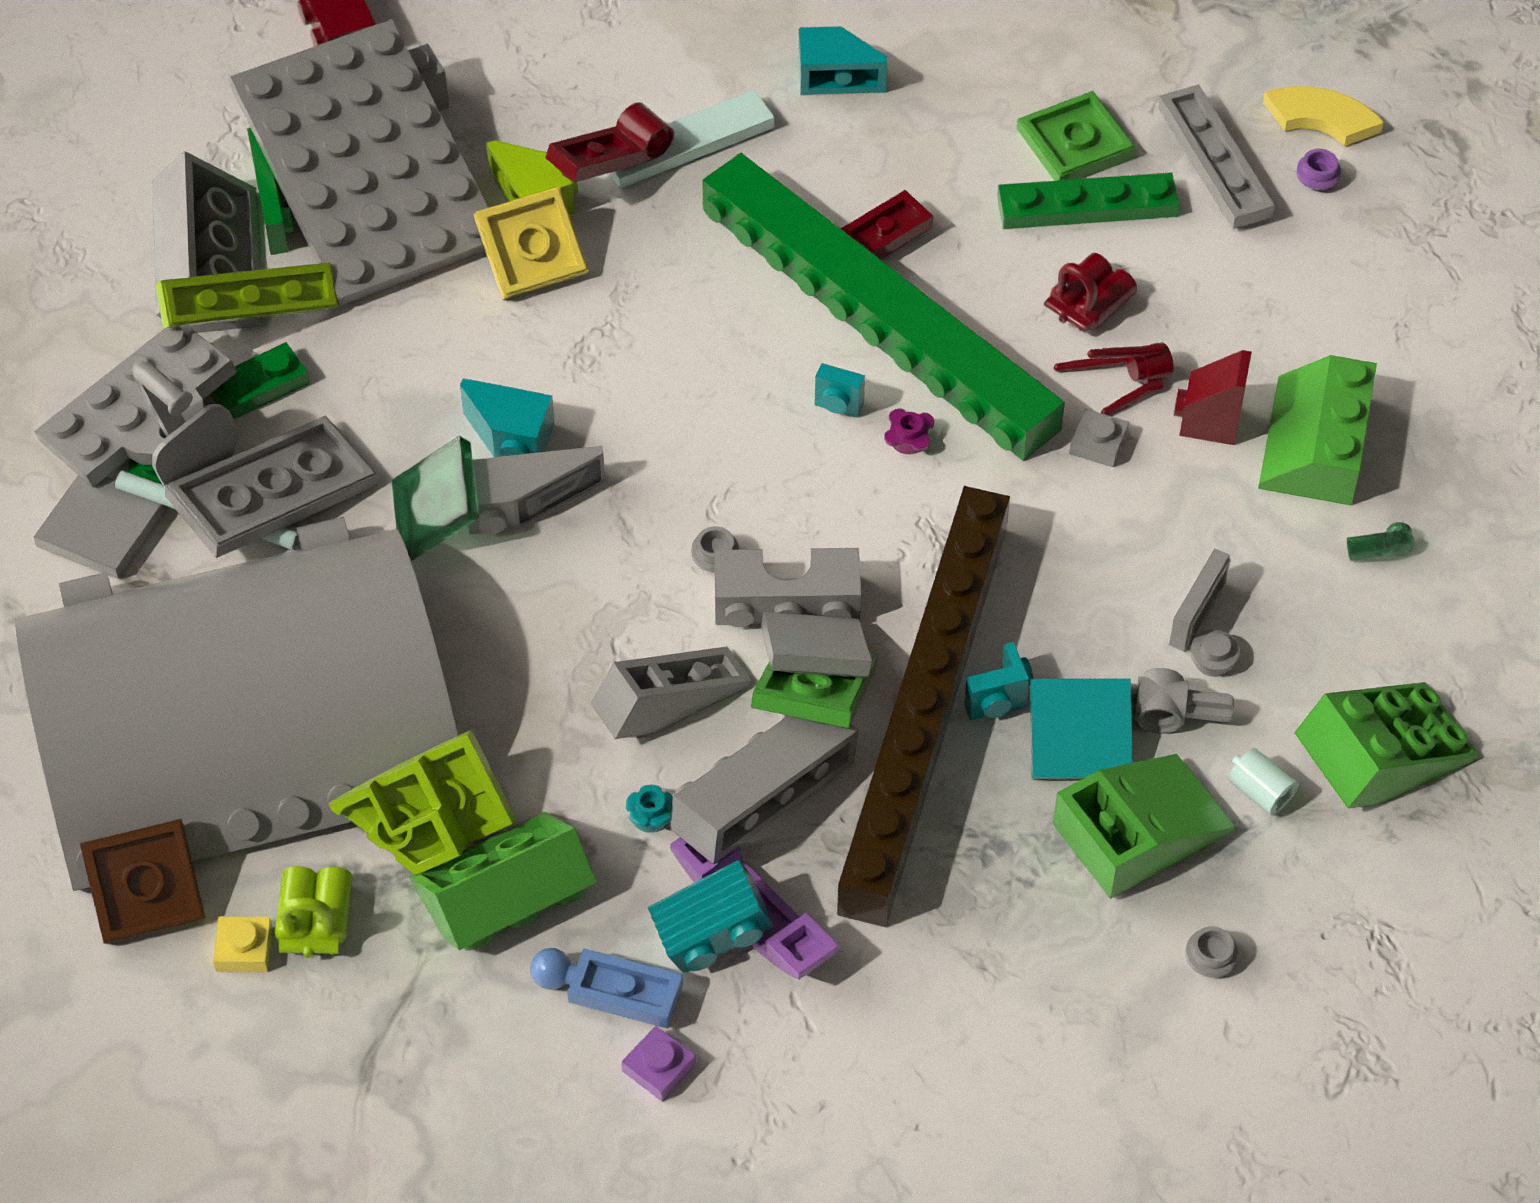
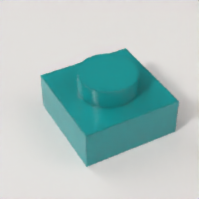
(839, 390)

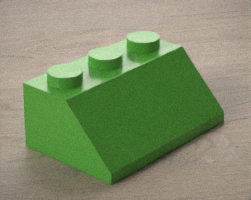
(1319, 429)
(505, 881)

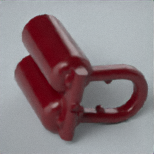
(1090, 292)

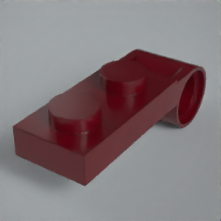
(635, 139)

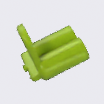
(313, 910)

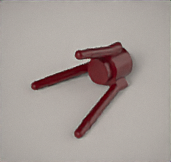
(1144, 364)

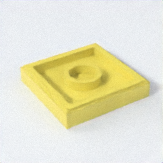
(531, 243)

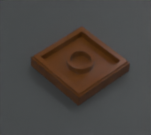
(142, 881)

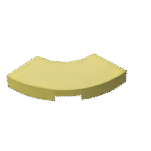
(1323, 111)

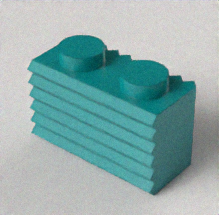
(711, 917)

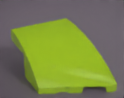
(430, 804)

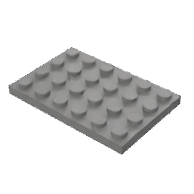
(364, 160)

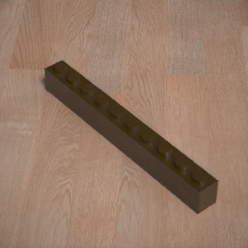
(923, 709)

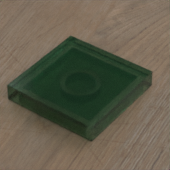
(435, 497)

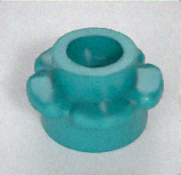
(650, 819)

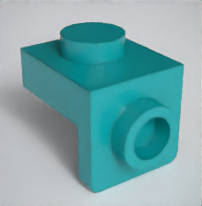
(999, 690)

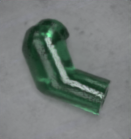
(1394, 542)

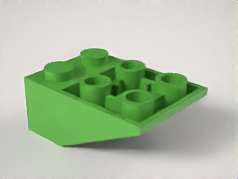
(1383, 741)
(1137, 820)

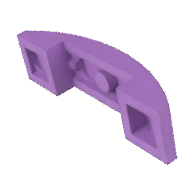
(794, 942)

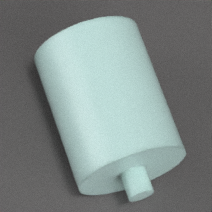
(1263, 781)

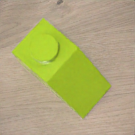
(525, 172)

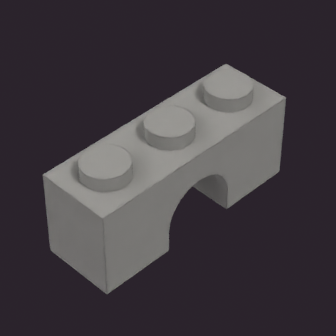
(748, 590)

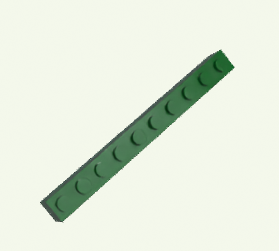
(883, 307)

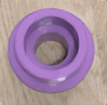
(1319, 169)

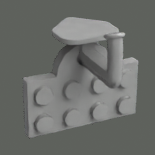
(149, 412)

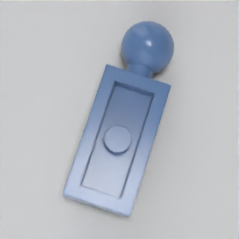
(611, 984)

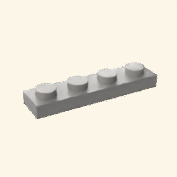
(1216, 156)

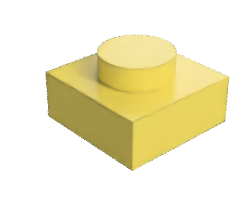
(242, 944)

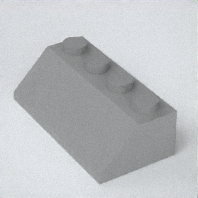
(203, 227)

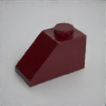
(1214, 399)

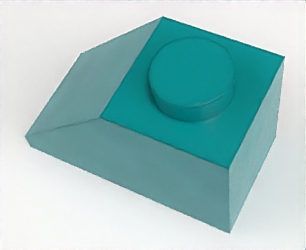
(838, 63)
(508, 417)

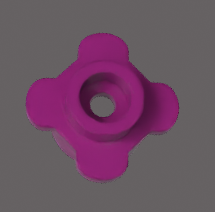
(906, 440)

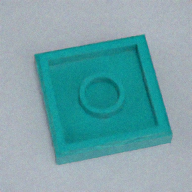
(1079, 726)

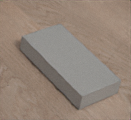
(1200, 600)

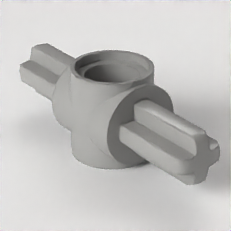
(1163, 702)

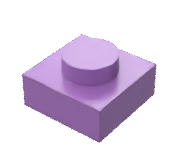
(658, 1063)

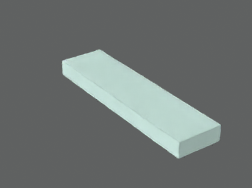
(703, 134)

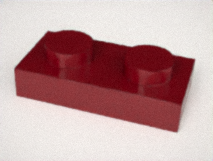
(890, 224)

